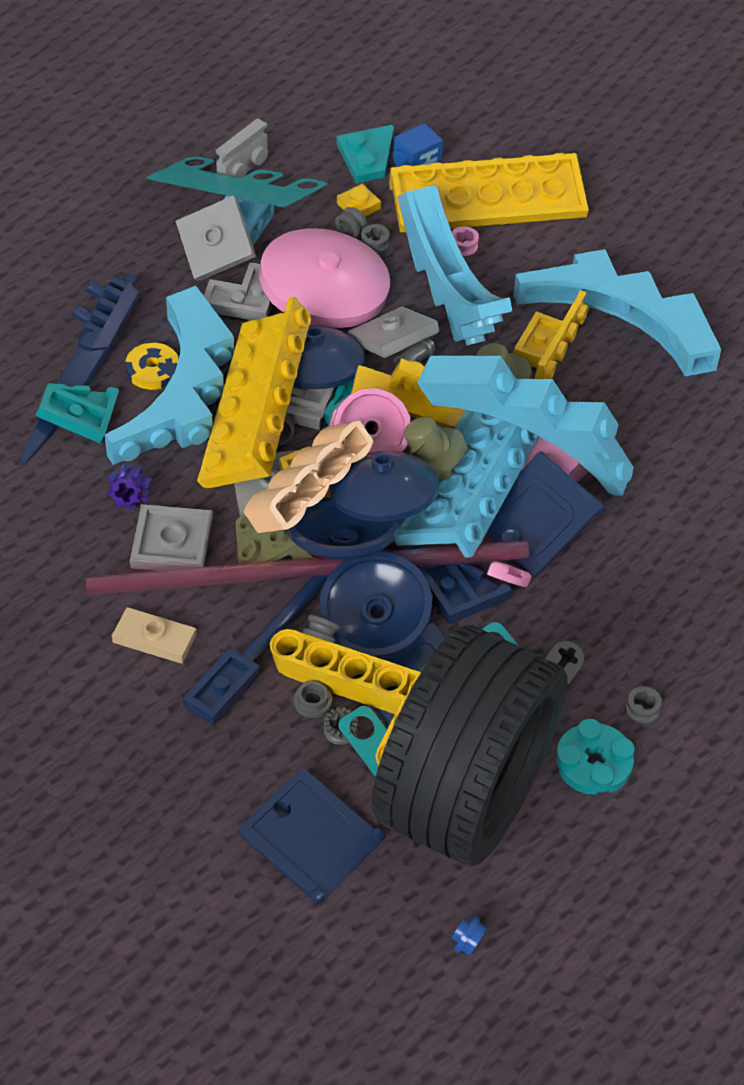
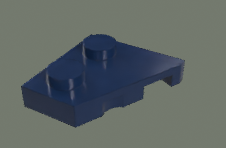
(462, 590)

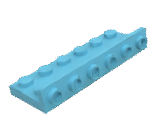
(476, 487)

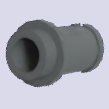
(417, 352)

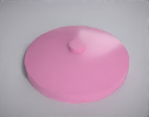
(328, 273)

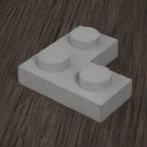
(238, 300)

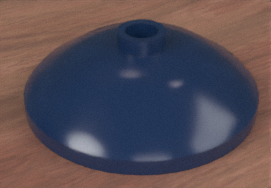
(328, 358)
(386, 487)
(338, 536)
(372, 584)

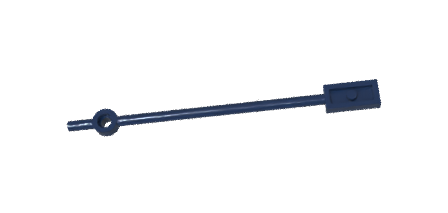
(236, 671)

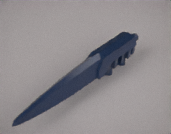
(96, 341)

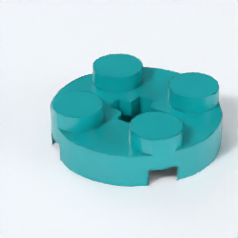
(597, 777)

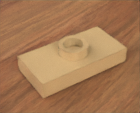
(154, 635)

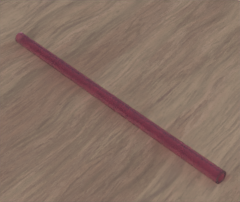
(289, 568)

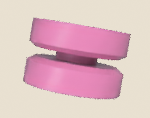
(382, 410)

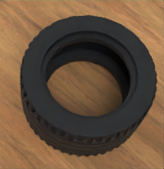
(468, 744)

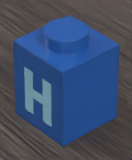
(418, 147)

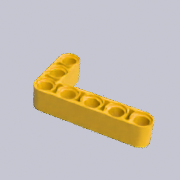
(338, 674)

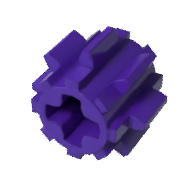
(129, 486)

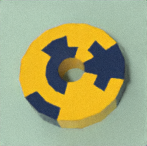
(149, 354)

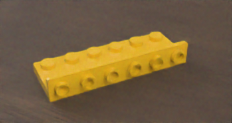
(499, 189)
(255, 398)

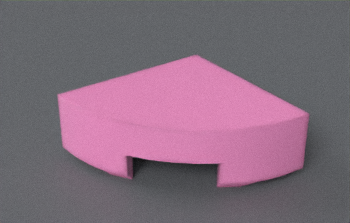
(509, 573)

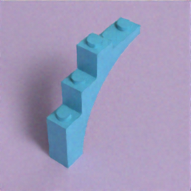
(433, 248)
(672, 321)
(197, 382)
(537, 405)

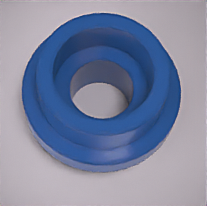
(468, 935)

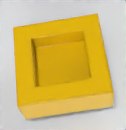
(361, 199)

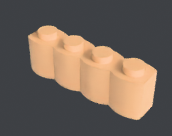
(308, 477)

